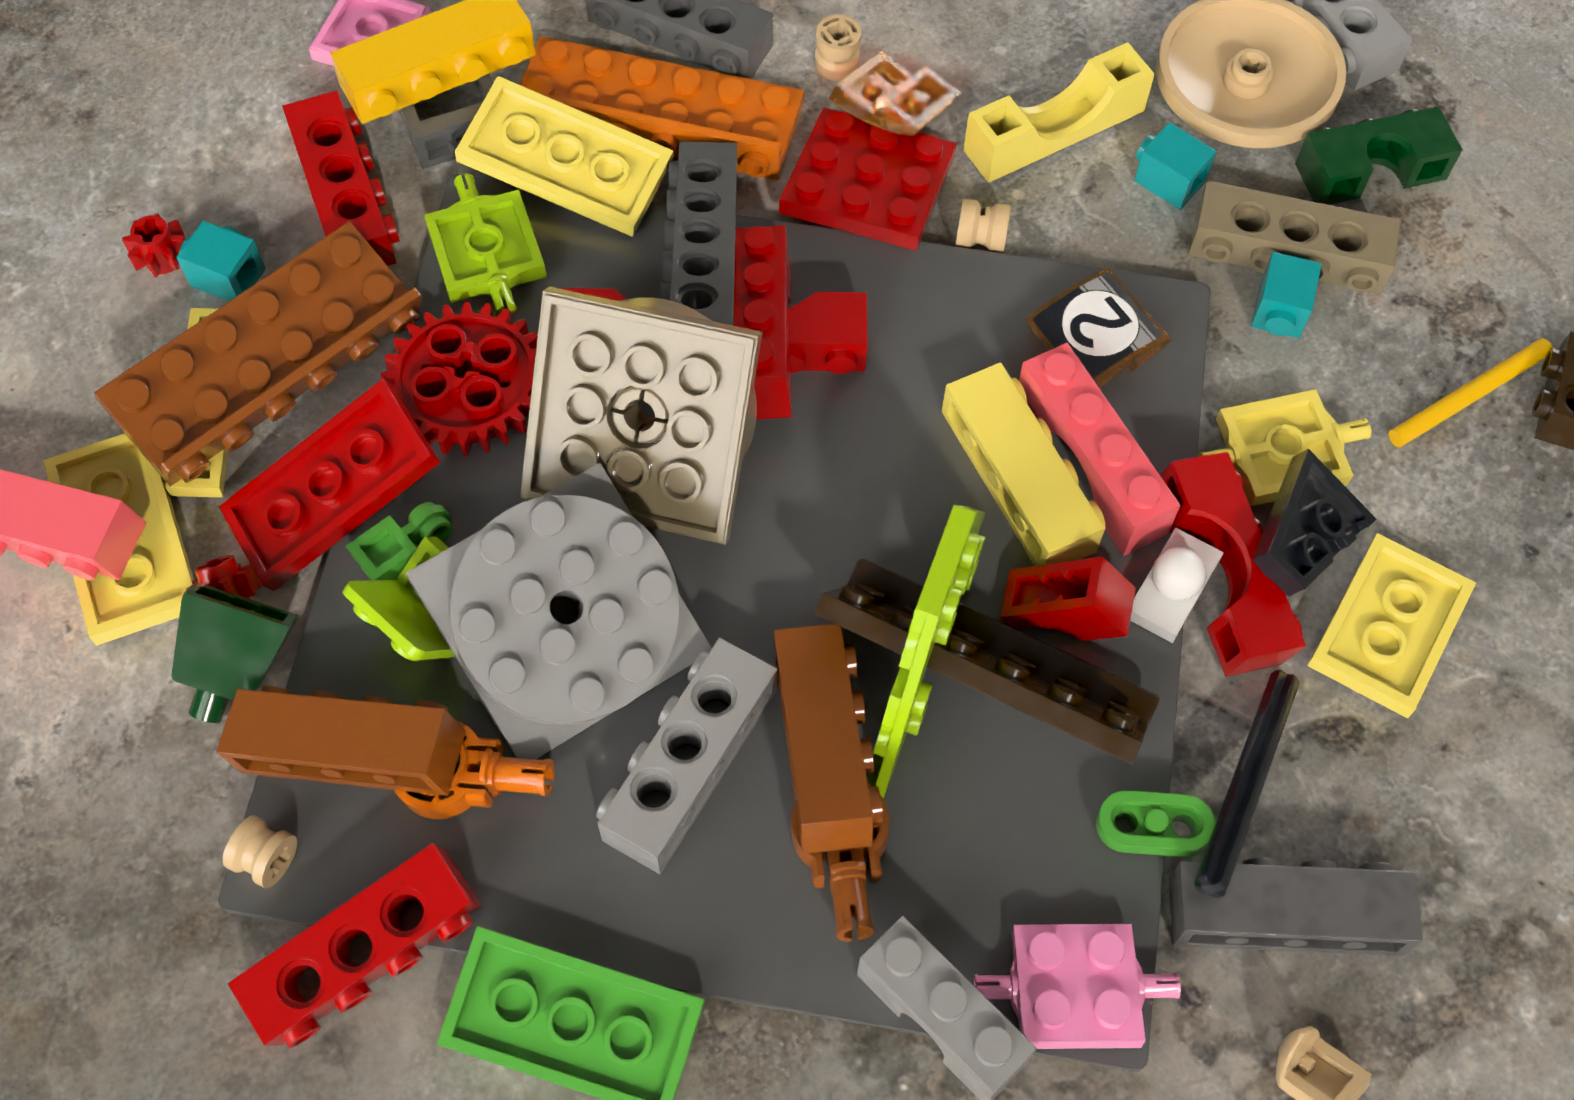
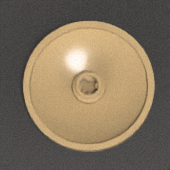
(1250, 71)

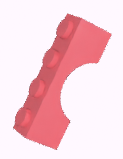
(1121, 477)

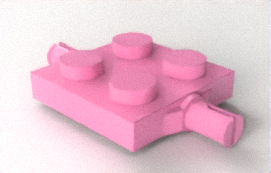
(1077, 986)

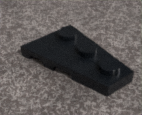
(1308, 524)

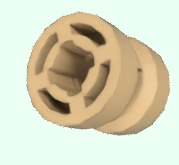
(837, 47)
(983, 225)

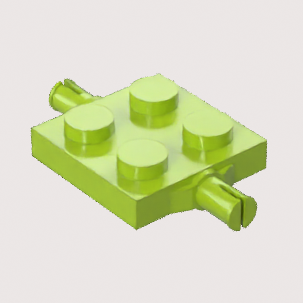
(485, 245)

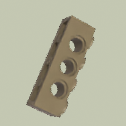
(1249, 224)

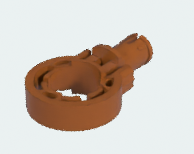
(848, 876)

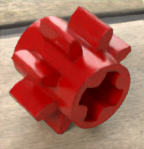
(154, 244)
(228, 576)

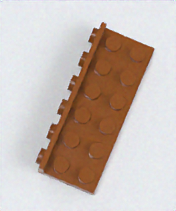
(259, 354)

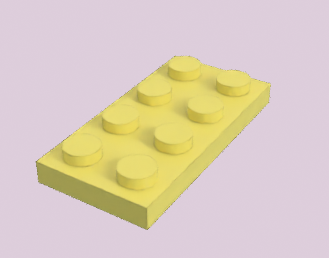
(564, 156)
(158, 567)

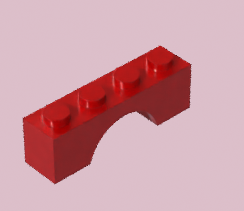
(761, 305)
(1257, 621)

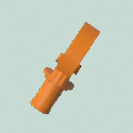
(494, 776)

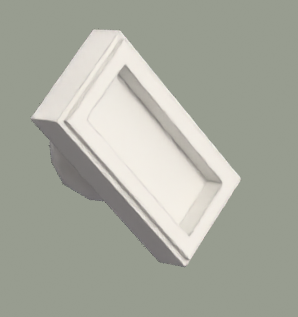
(1174, 584)

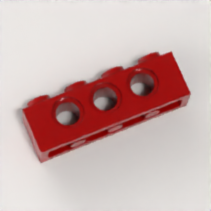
(338, 169)
(270, 987)

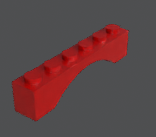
(823, 330)

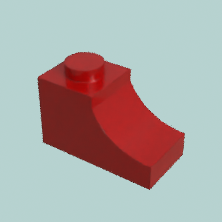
(1072, 597)

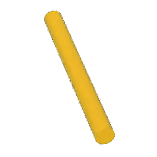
(1469, 393)

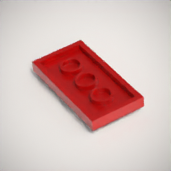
(328, 485)

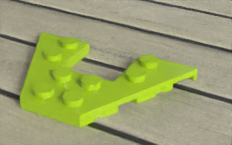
(932, 622)

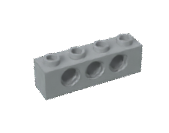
(1366, 34)
(655, 833)

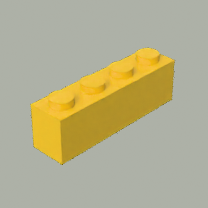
(432, 55)

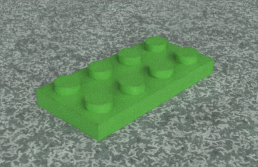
(570, 1020)

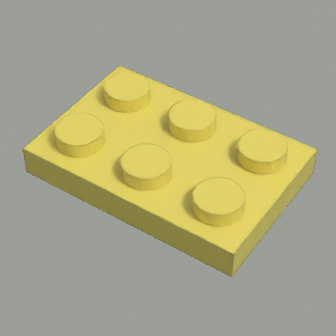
(1392, 625)

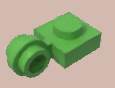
(388, 548)

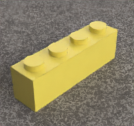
(1022, 467)

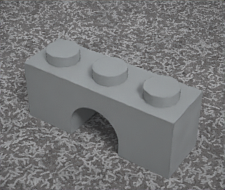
(965, 1025)

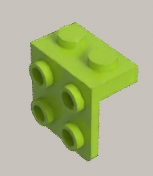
(399, 611)

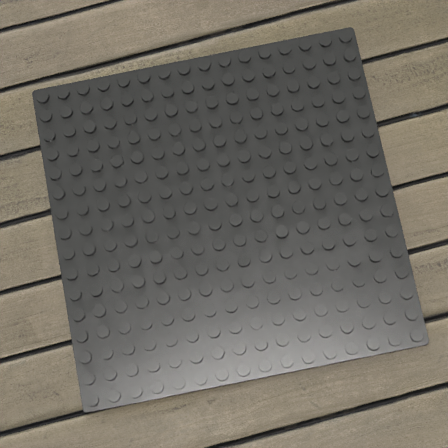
(981, 804)

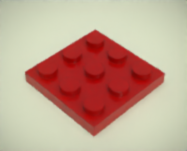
(867, 179)

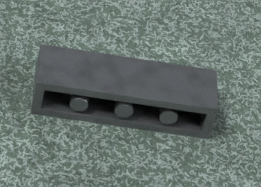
(1299, 908)

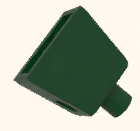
(225, 646)

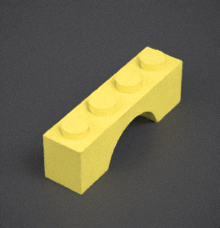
(1104, 94)

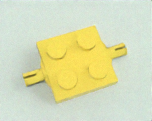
(1273, 430)

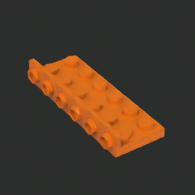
(671, 101)

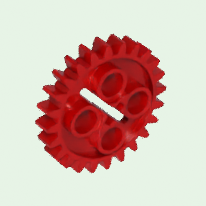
(465, 376)

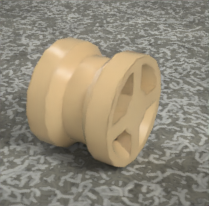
(260, 851)

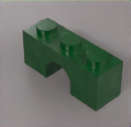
(1411, 144)

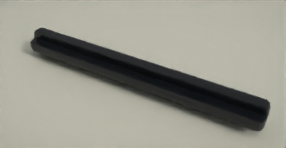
(1246, 785)

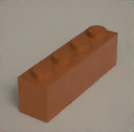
(823, 739)
(342, 740)

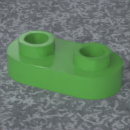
(1152, 823)

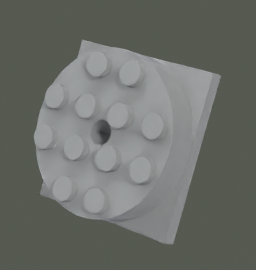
(495, 614)

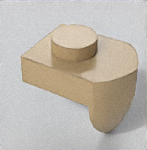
(1316, 1070)

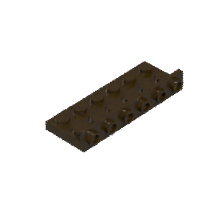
(1000, 662)

